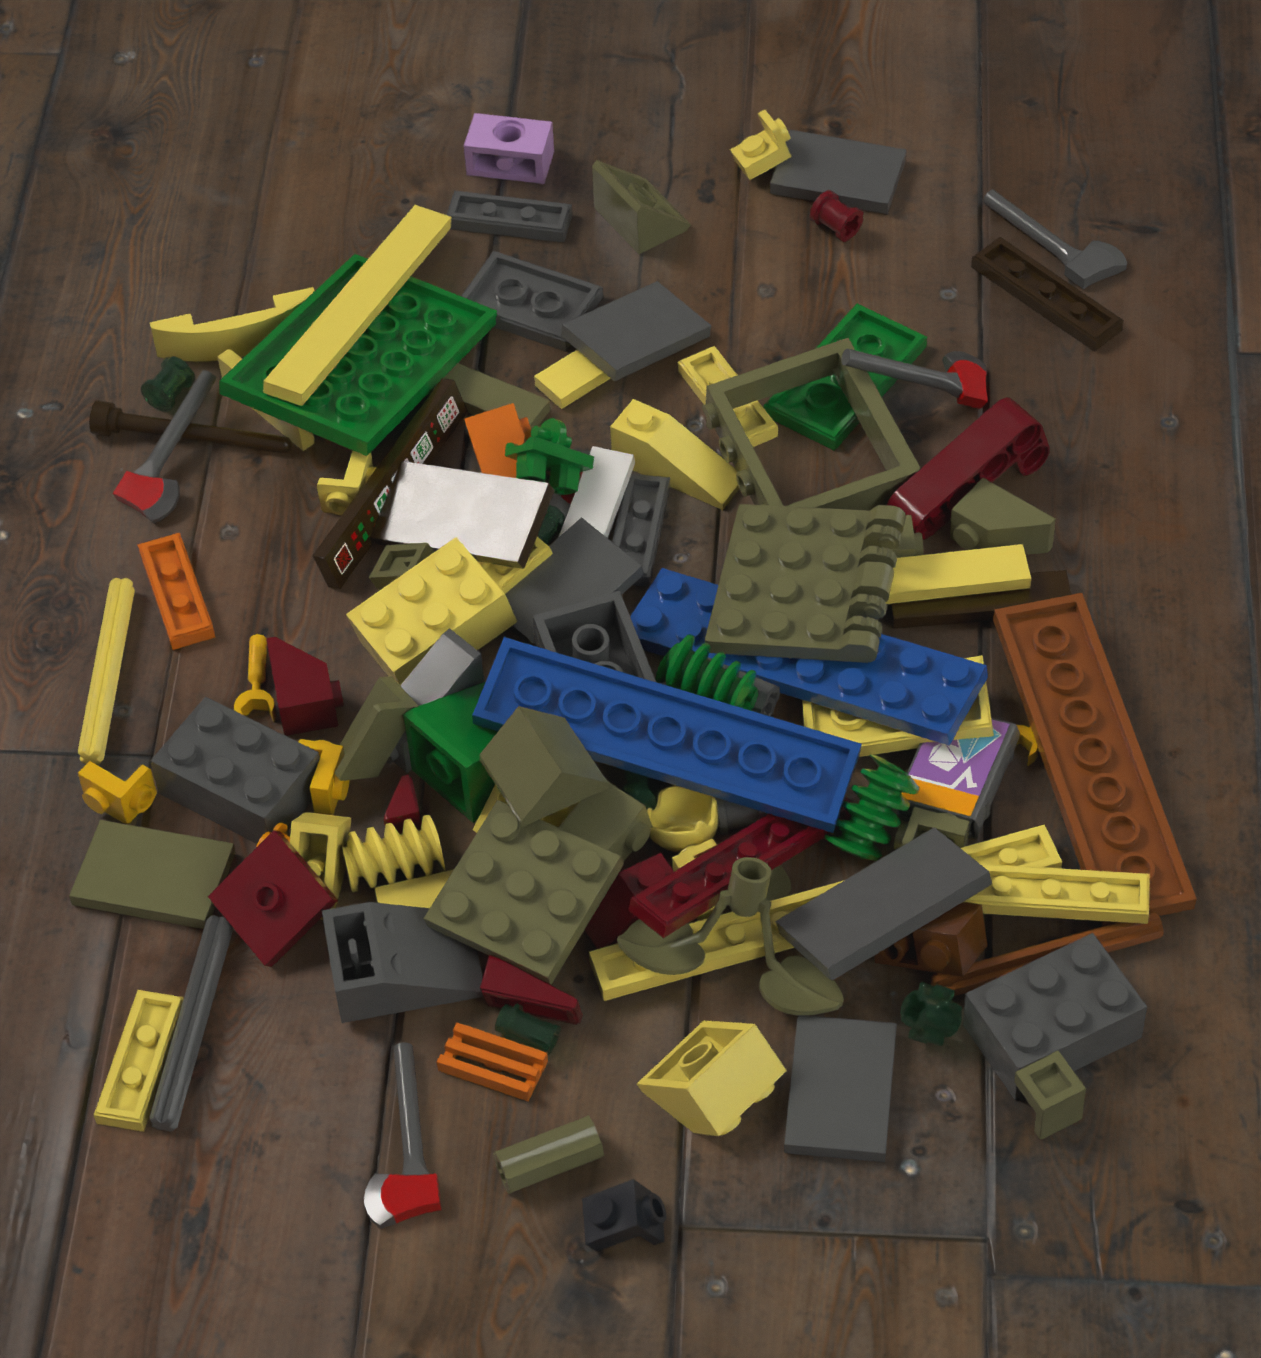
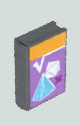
(962, 776)

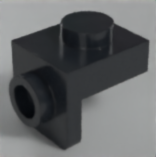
(623, 1214)

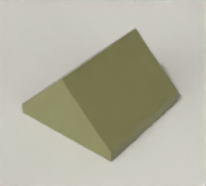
(635, 207)
(540, 765)

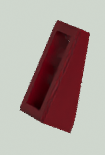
(510, 985)

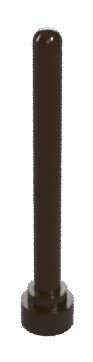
(109, 419)

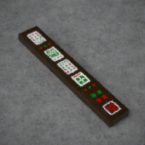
(418, 444)

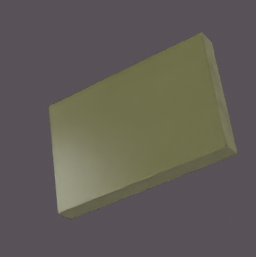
(151, 874)

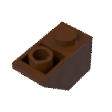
(943, 945)

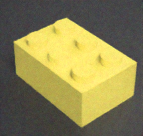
(424, 602)

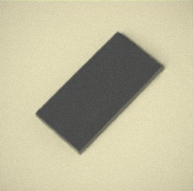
(883, 903)

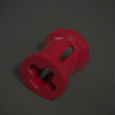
(836, 215)

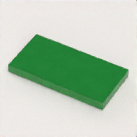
(820, 407)

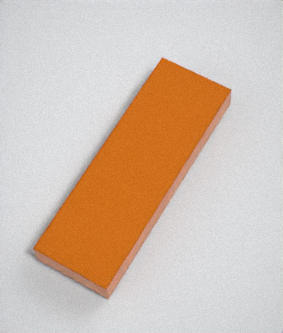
(176, 591)

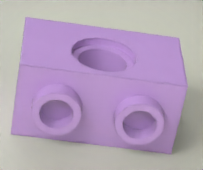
(509, 148)

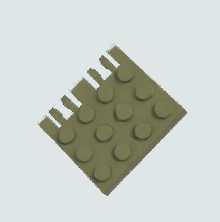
(806, 582)

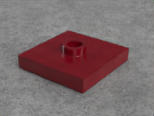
(272, 898)

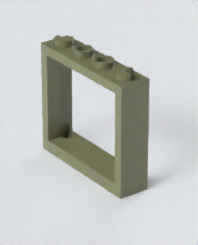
(791, 373)

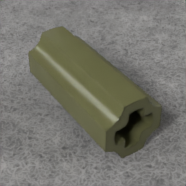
(548, 1154)

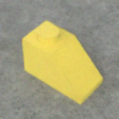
(320, 844)

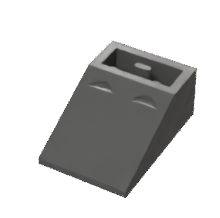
(395, 963)

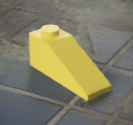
(670, 450)

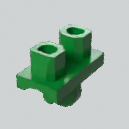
(550, 451)

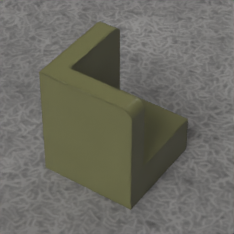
(1052, 1093)

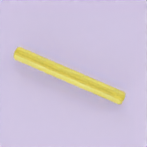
(106, 671)

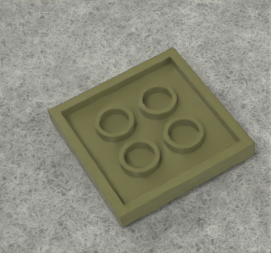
(524, 892)

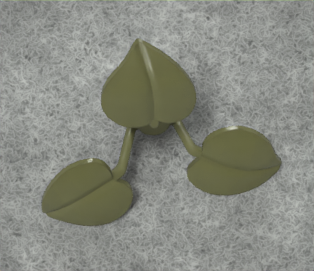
(790, 987)

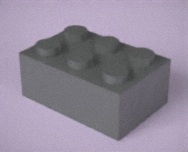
(596, 633)
(235, 771)
(1059, 1002)

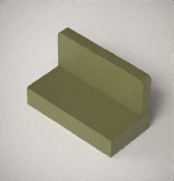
(374, 731)

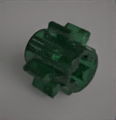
(931, 1014)

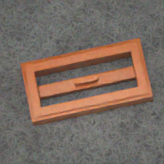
(495, 1054)

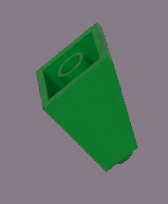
(447, 750)

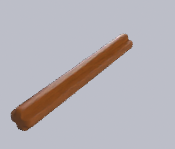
(1111, 936)

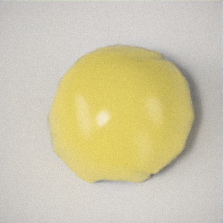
(683, 818)

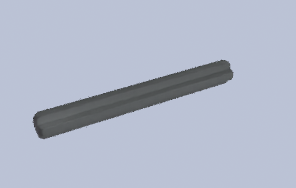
(191, 1024)

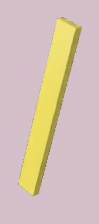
(356, 306)

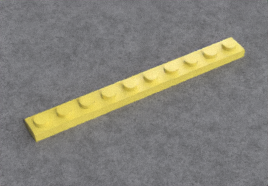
(741, 938)

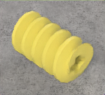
(392, 852)

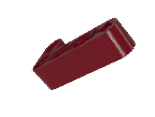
(986, 449)

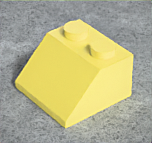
(714, 1076)

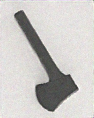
(1083, 267)

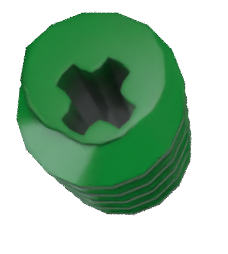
(698, 675)
(874, 810)

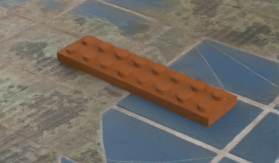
(1091, 747)

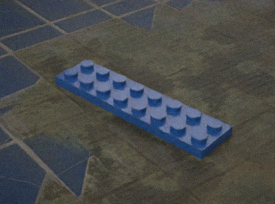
(902, 688)
(676, 734)

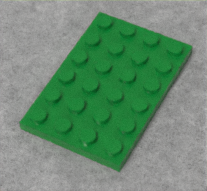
(382, 374)

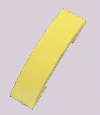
(238, 333)

